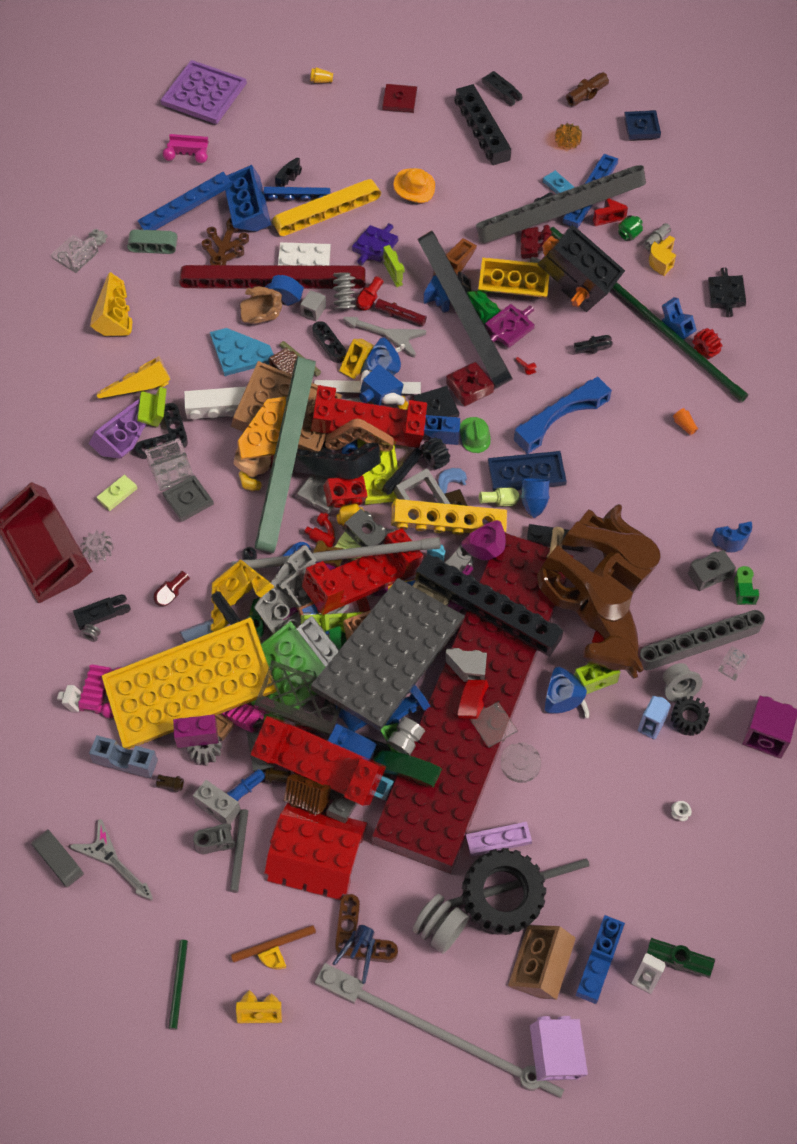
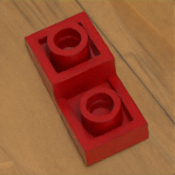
(471, 700)

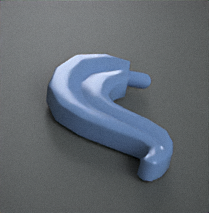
(451, 475)

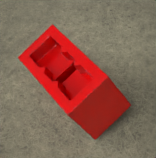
(343, 487)

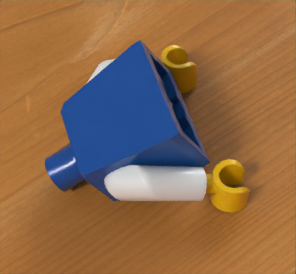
(381, 388)

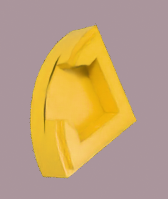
(272, 959)

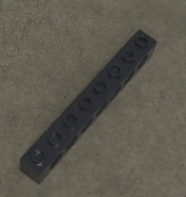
(510, 623)

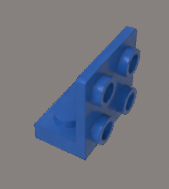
(352, 741)

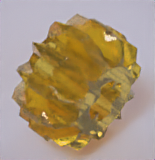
(568, 136)

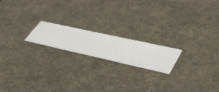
(355, 386)

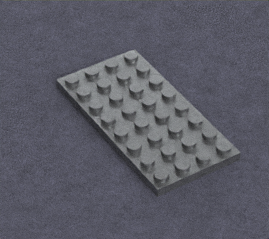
(387, 654)

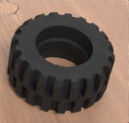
(524, 871)

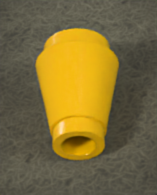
(320, 76)

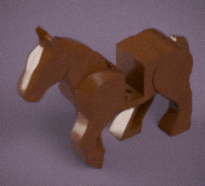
(606, 593)

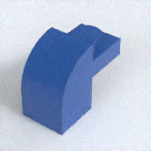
(288, 287)
(679, 322)

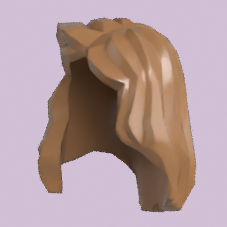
(262, 305)

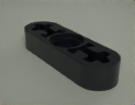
(329, 348)

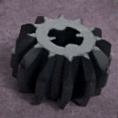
(435, 453)

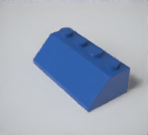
(247, 200)

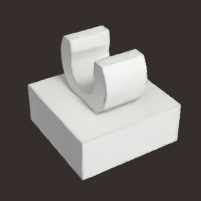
(70, 698)

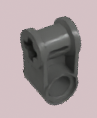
(215, 838)

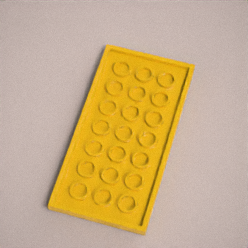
(186, 682)

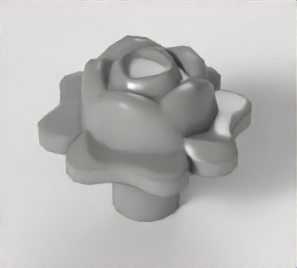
(100, 236)

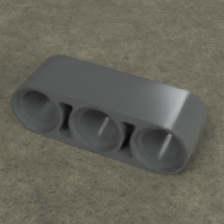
(57, 858)

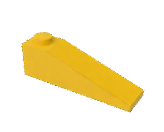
(111, 311)
(148, 377)

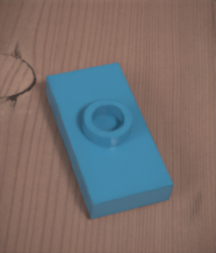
(557, 182)

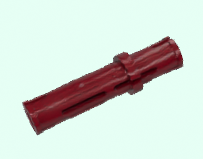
(419, 318)

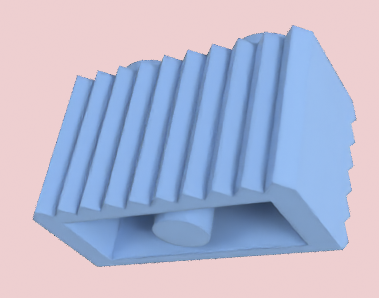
(654, 717)

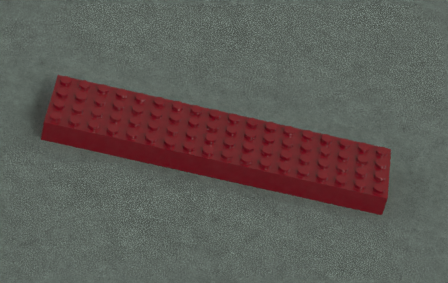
(433, 821)

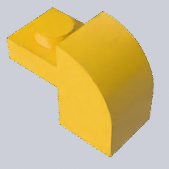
(661, 257)

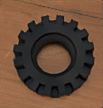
(695, 706)

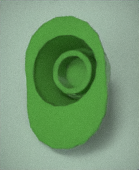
(475, 434)

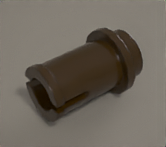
(276, 776)
(175, 783)

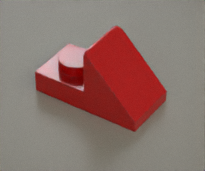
(612, 212)

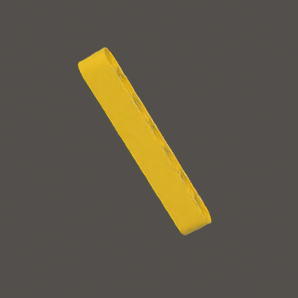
(326, 207)

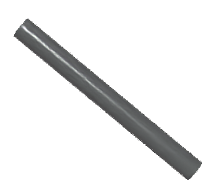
(237, 864)

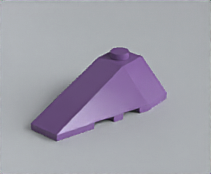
(119, 434)

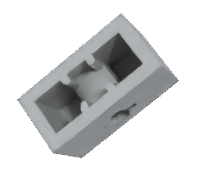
(216, 803)

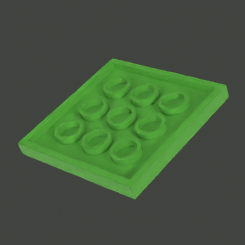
(292, 650)

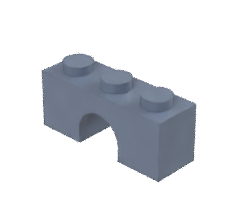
(110, 754)

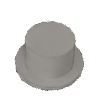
(681, 682)

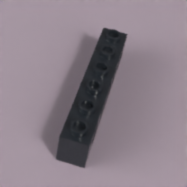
(482, 124)

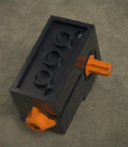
(580, 267)

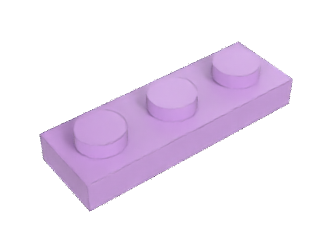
(498, 838)

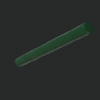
(178, 984)

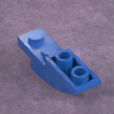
(600, 959)

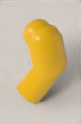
(249, 483)

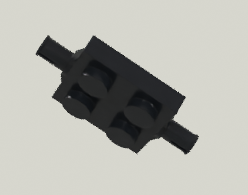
(726, 291)

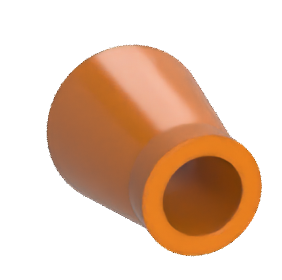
(685, 421)

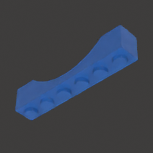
(589, 396)

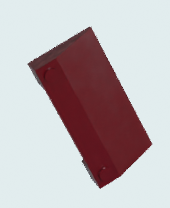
(42, 543)

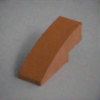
(460, 254)

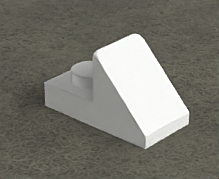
(648, 973)

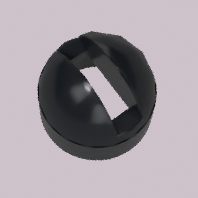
(245, 555)

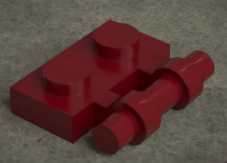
(530, 241)

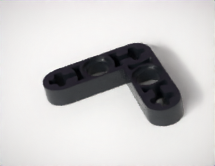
(167, 437)

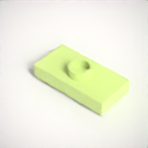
(117, 492)

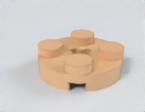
(252, 467)

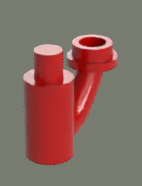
(318, 535)

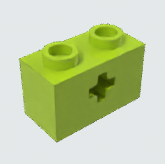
(596, 677)

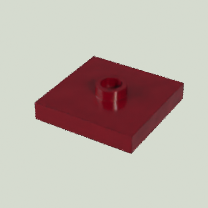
(399, 98)

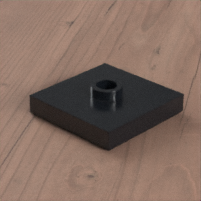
(438, 402)

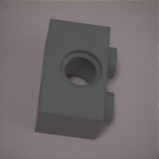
(361, 519)
(704, 577)

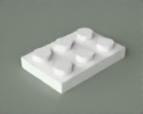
(304, 254)

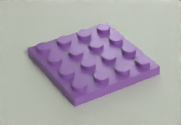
(203, 92)

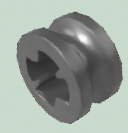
(91, 632)

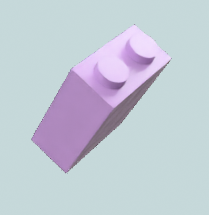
(558, 1049)

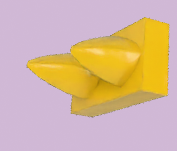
(252, 1011)

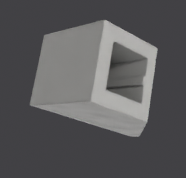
(467, 664)

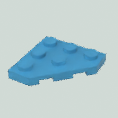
(238, 351)

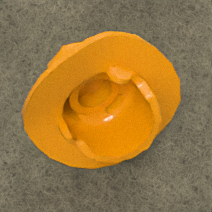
(414, 185)

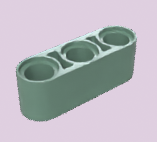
(152, 241)

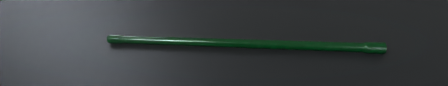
(733, 388)

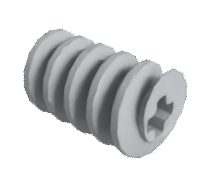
(344, 292)

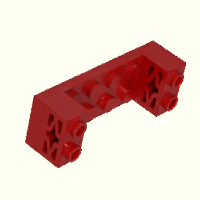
(403, 425)
(359, 577)
(318, 760)

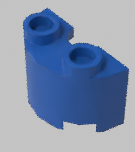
(731, 539)

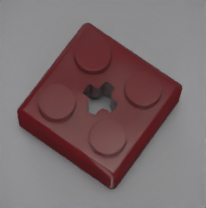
(470, 384)

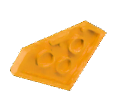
(263, 431)

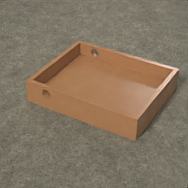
(274, 383)

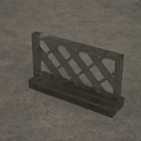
(289, 712)

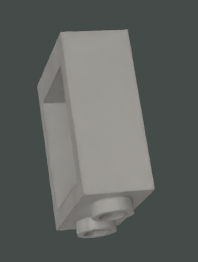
(423, 476)

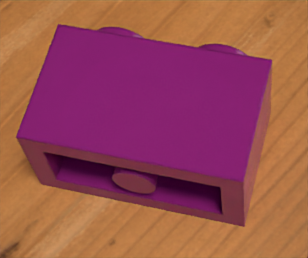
(195, 731)

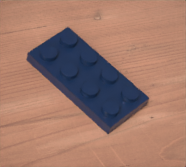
(510, 470)

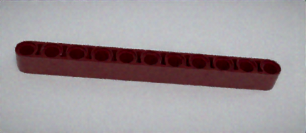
(260, 275)

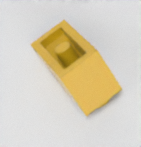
(356, 357)

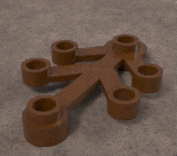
(225, 245)

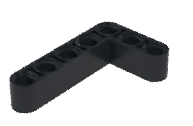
(336, 464)

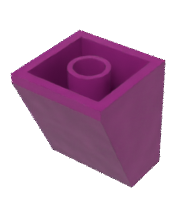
(770, 727)

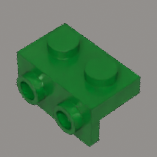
(484, 306)

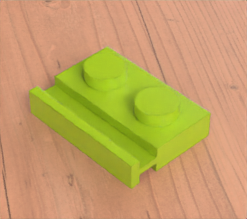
(393, 266)

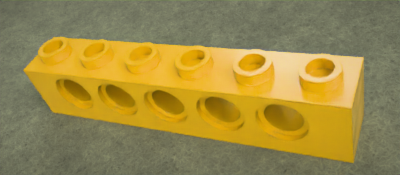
(401, 508)

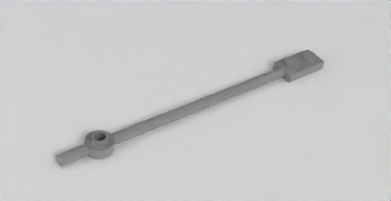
(351, 989)

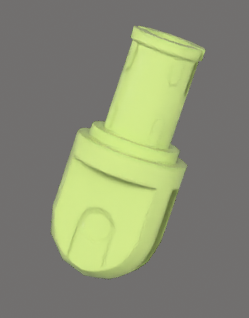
(500, 497)

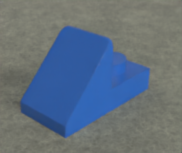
(436, 293)

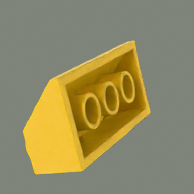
(513, 277)

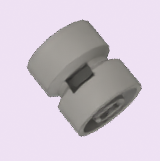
(407, 733)

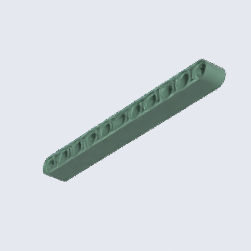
(285, 455)

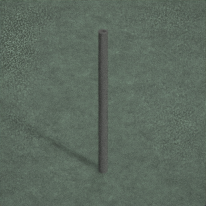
(516, 884)

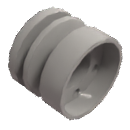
(437, 921)

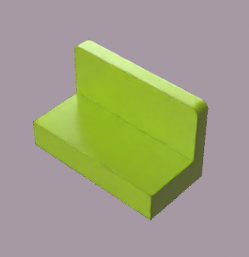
(152, 407)

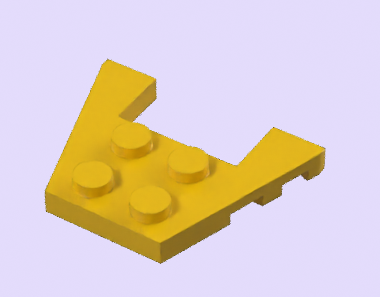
(233, 585)

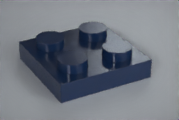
(642, 124)

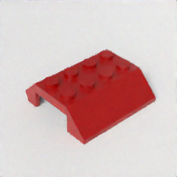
(314, 851)

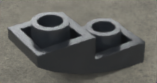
(288, 172)

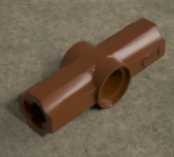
(587, 89)

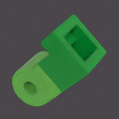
(744, 588)

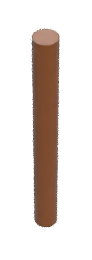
(273, 943)

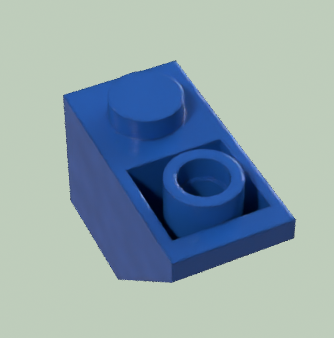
(443, 428)

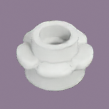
(681, 805)

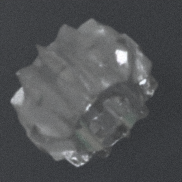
(97, 546)

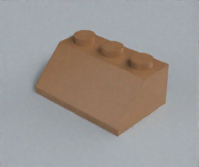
(542, 961)

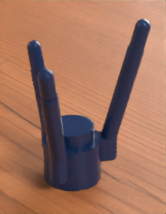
(361, 938)

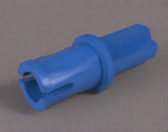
(246, 785)

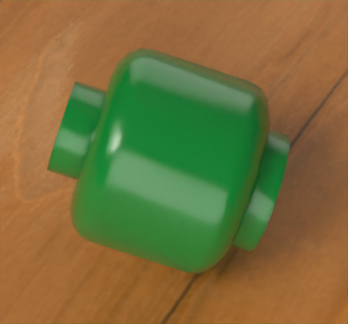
(630, 227)

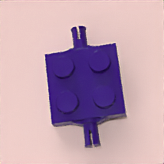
(372, 241)

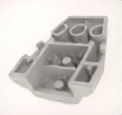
(288, 592)

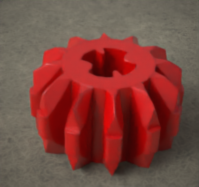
(707, 343)

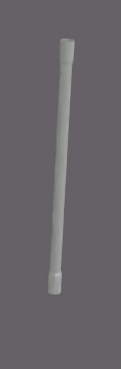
(423, 544)

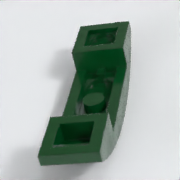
(408, 767)

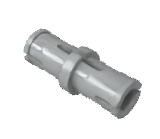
(657, 236)

